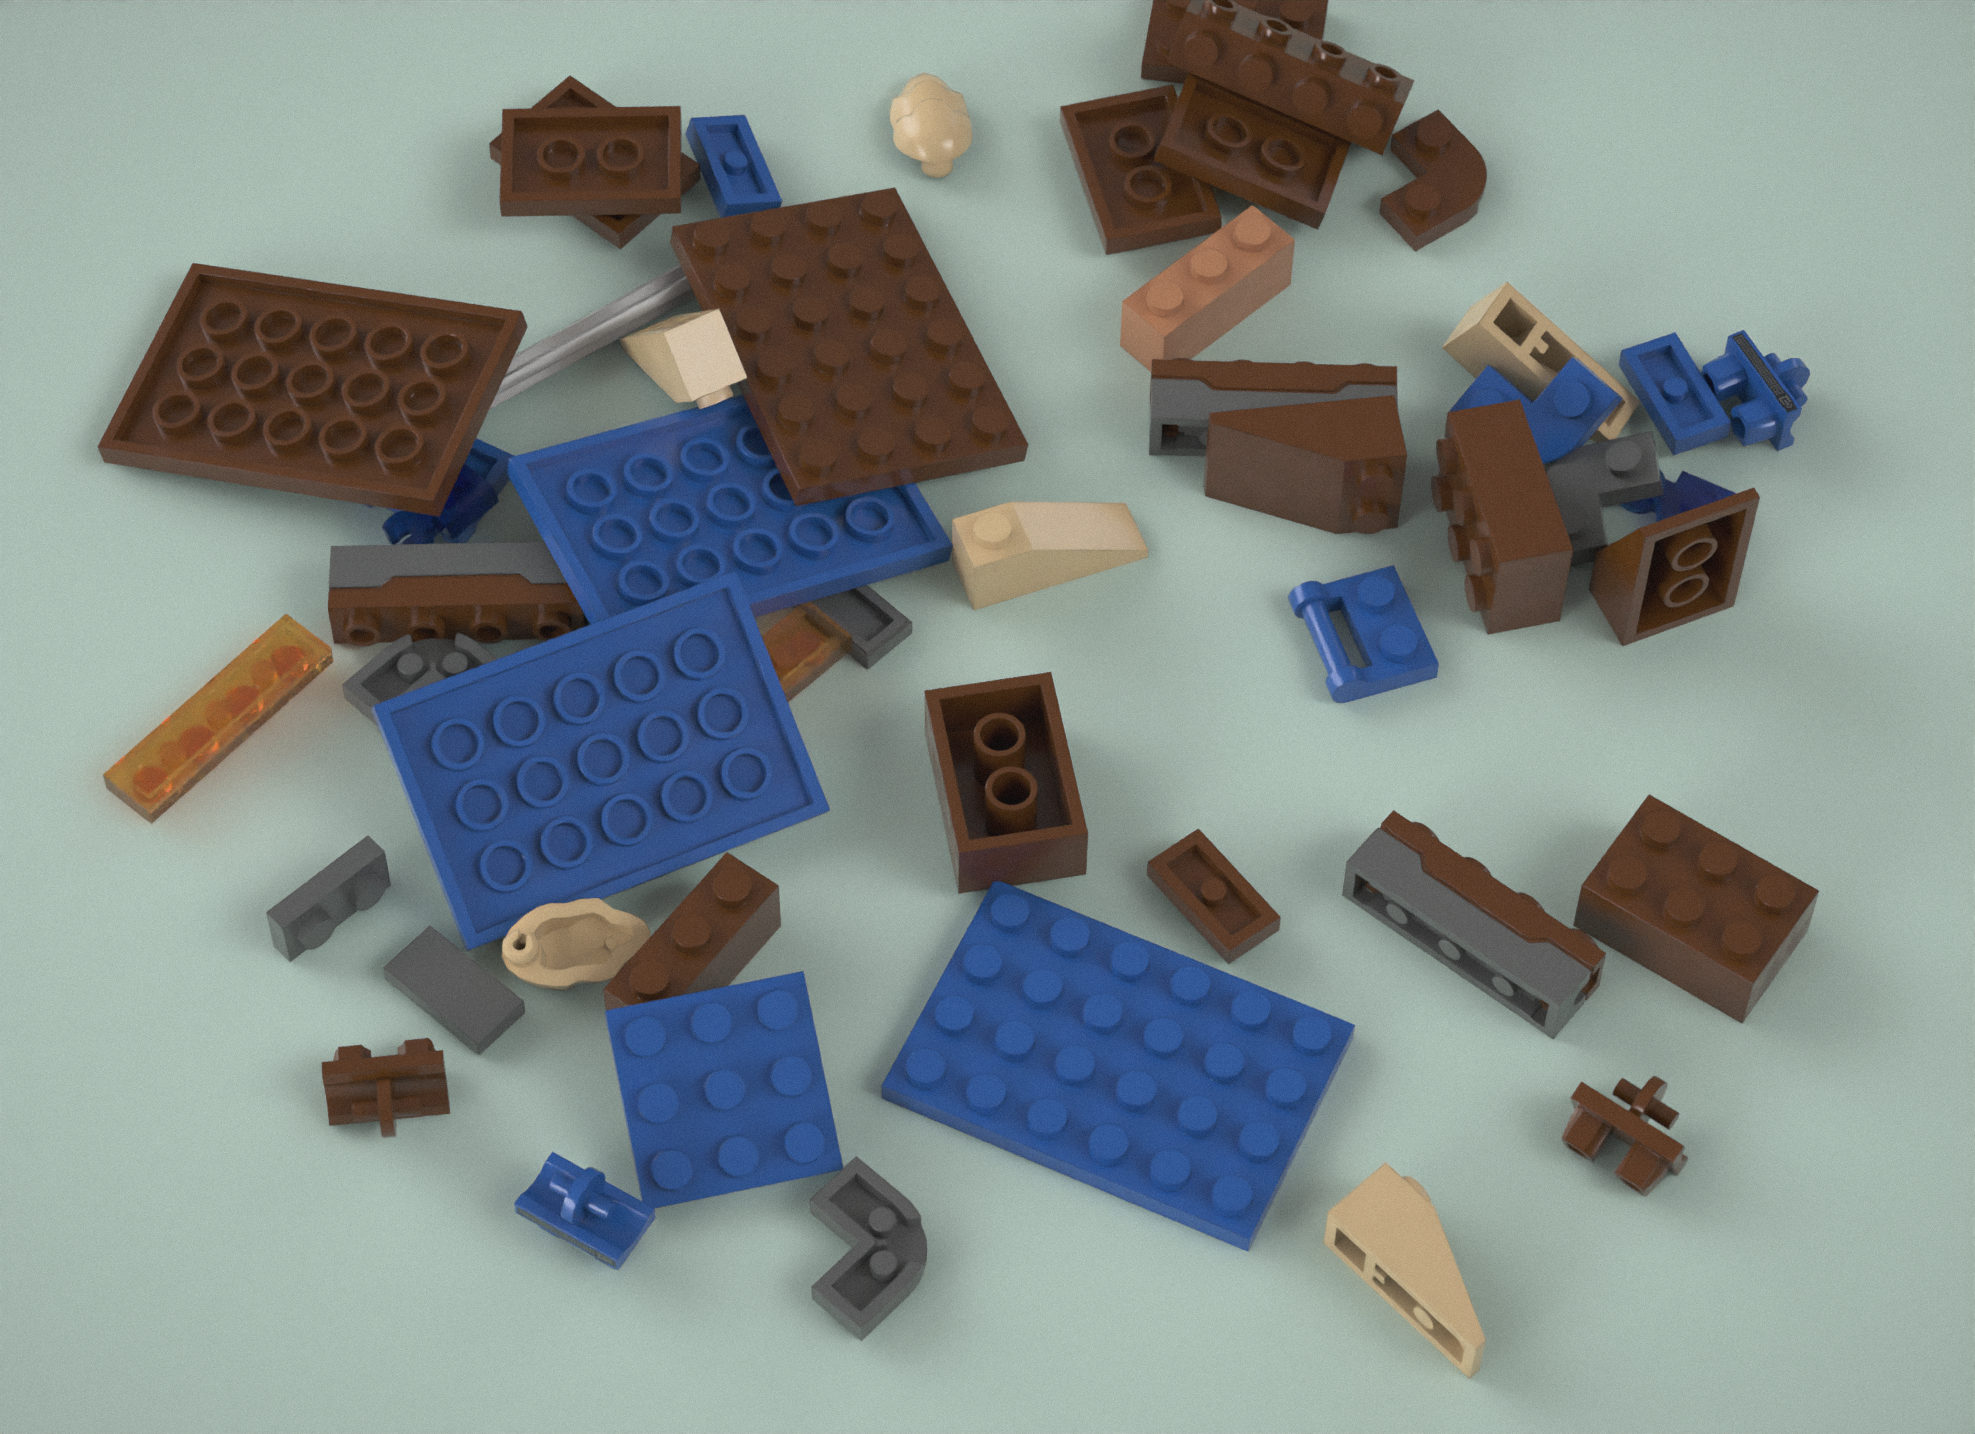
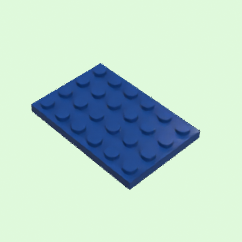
(703, 498)
(600, 758)
(1119, 1064)

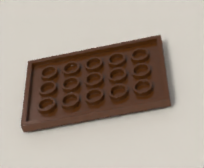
(849, 346)
(314, 388)

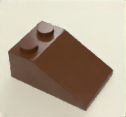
(1311, 462)
(1675, 568)

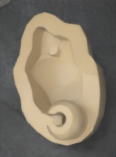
(931, 124)
(572, 943)

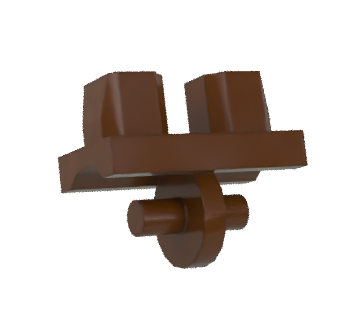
(385, 1087)
(1651, 1150)

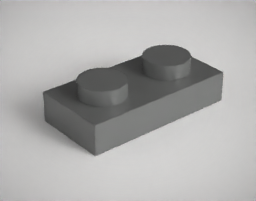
(329, 898)

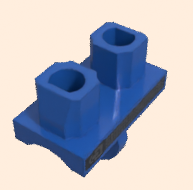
(1765, 386)
(585, 1210)

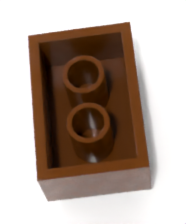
(1502, 517)
(1005, 782)
(1695, 908)

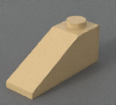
(1527, 350)
(688, 357)
(1039, 546)
(1401, 1251)

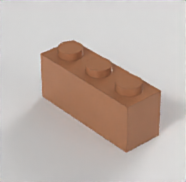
(1208, 290)

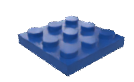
(723, 1090)

